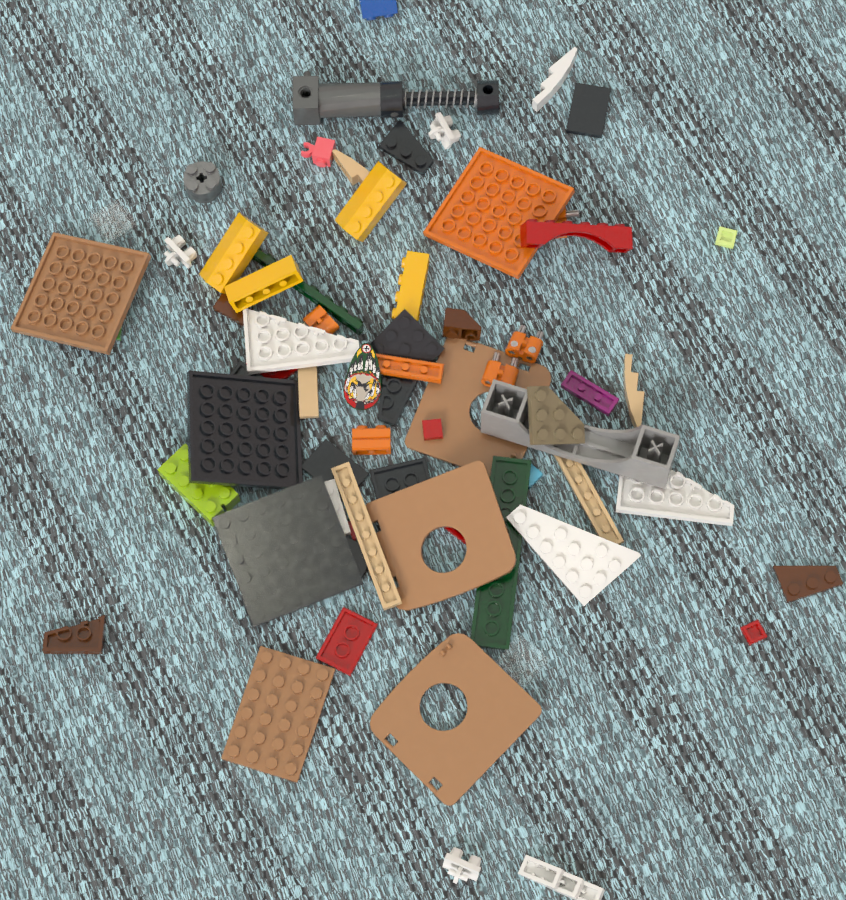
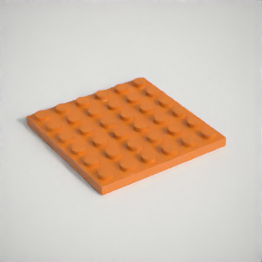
(490, 205)

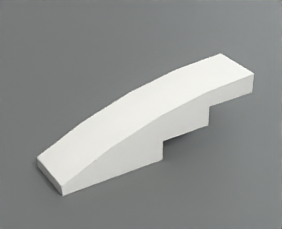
(557, 74)
(559, 880)

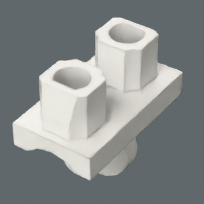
(441, 130)
(175, 247)
(460, 868)

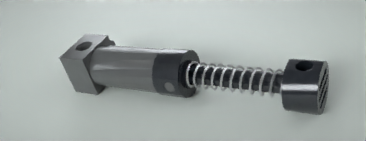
(380, 99)

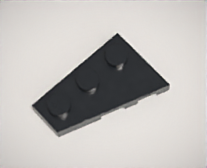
(406, 149)
(394, 398)

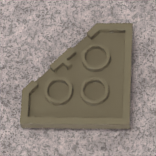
(551, 419)

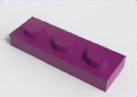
(589, 393)

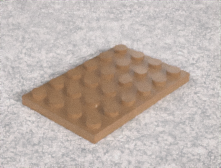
(278, 714)

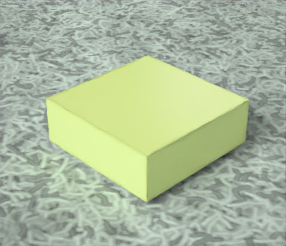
(726, 237)

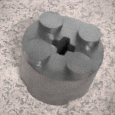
(206, 173)

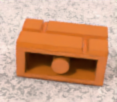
(371, 440)

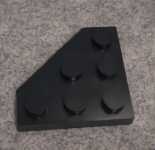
(407, 339)

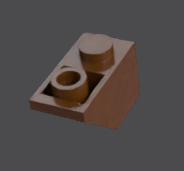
(460, 325)

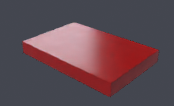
(346, 641)

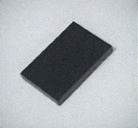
(588, 110)
(327, 457)
(398, 476)

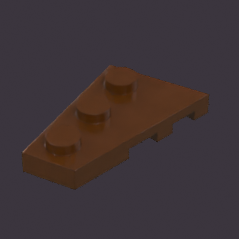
(805, 581)
(77, 639)

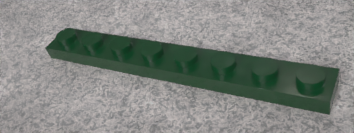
(312, 293)

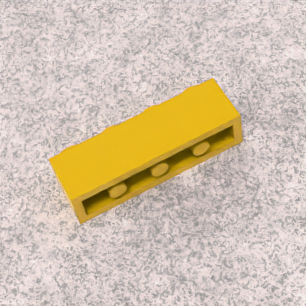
(263, 283)
(412, 284)

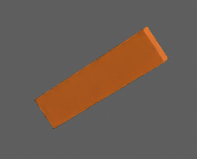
(410, 368)

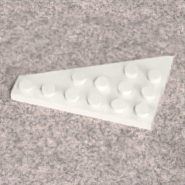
(284, 345)
(679, 500)
(574, 555)

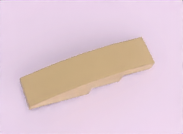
(351, 168)
(308, 392)
(633, 397)

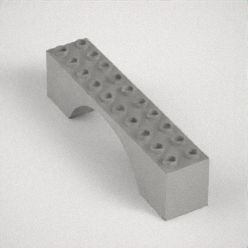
(634, 453)

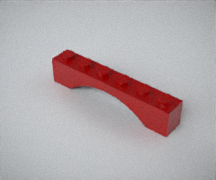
(611, 238)

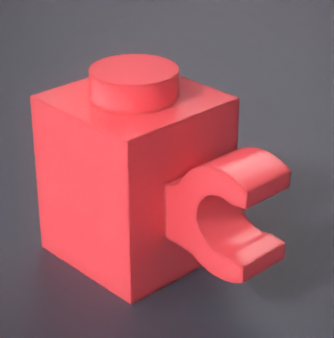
(320, 152)

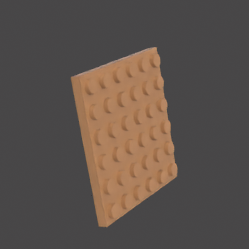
(81, 293)

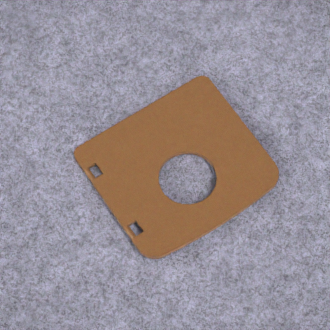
(452, 402)
(453, 500)
(494, 718)

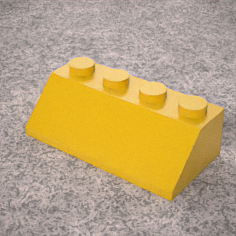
(370, 202)
(233, 253)

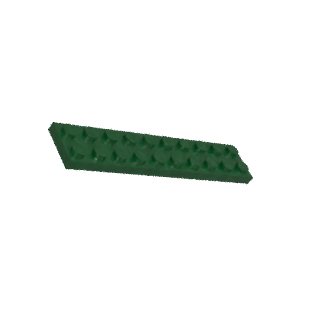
(497, 598)

